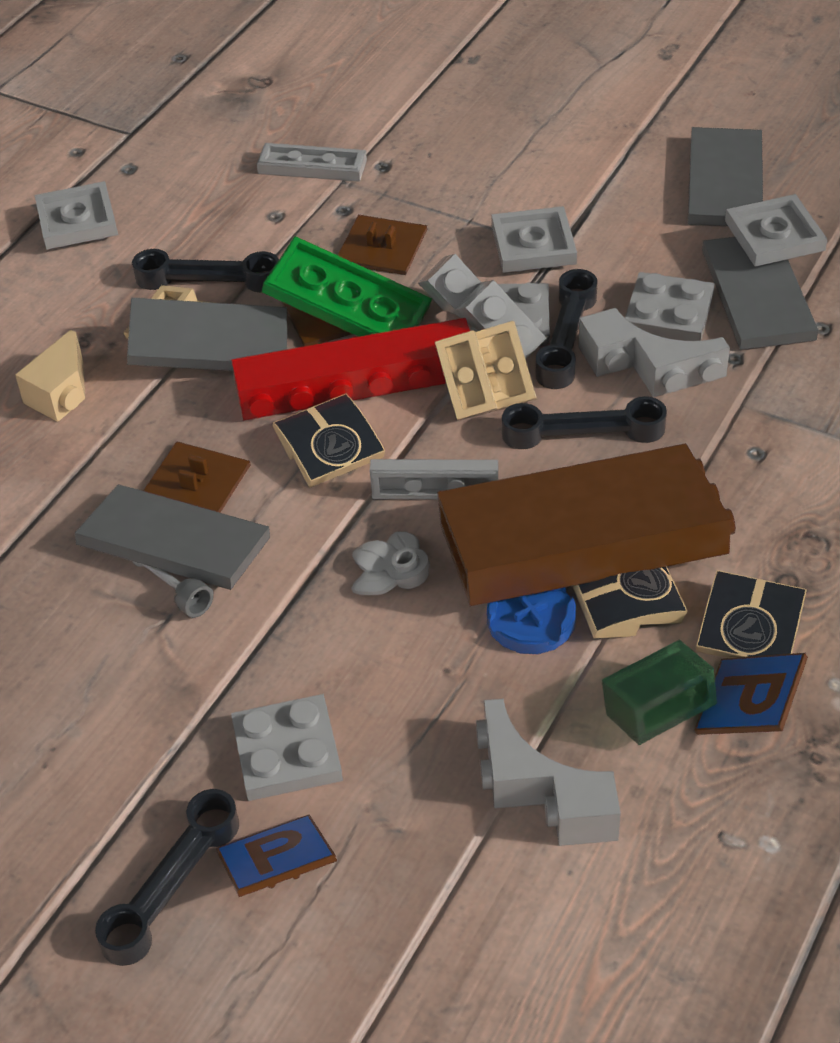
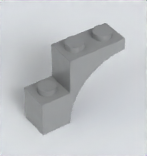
(481, 303)
(662, 363)
(575, 800)

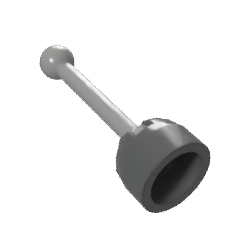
(192, 595)

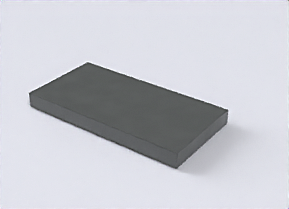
(723, 173)
(759, 301)
(202, 333)
(173, 536)

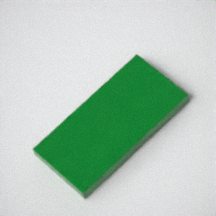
(343, 291)

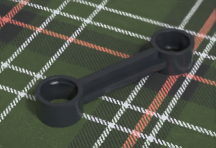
(201, 270)
(566, 329)
(584, 422)
(167, 877)

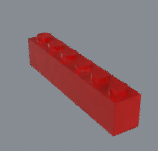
(351, 366)

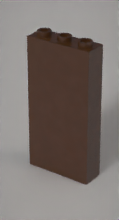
(583, 523)

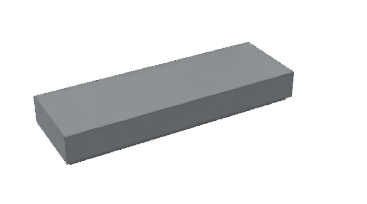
(312, 162)
(426, 476)

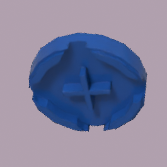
(533, 621)

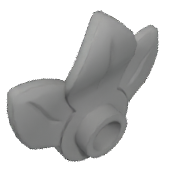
(390, 564)

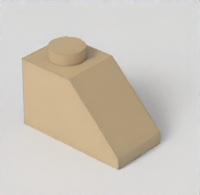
(54, 379)

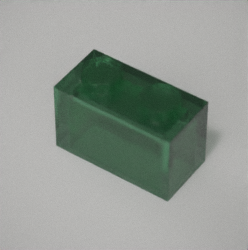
(659, 692)

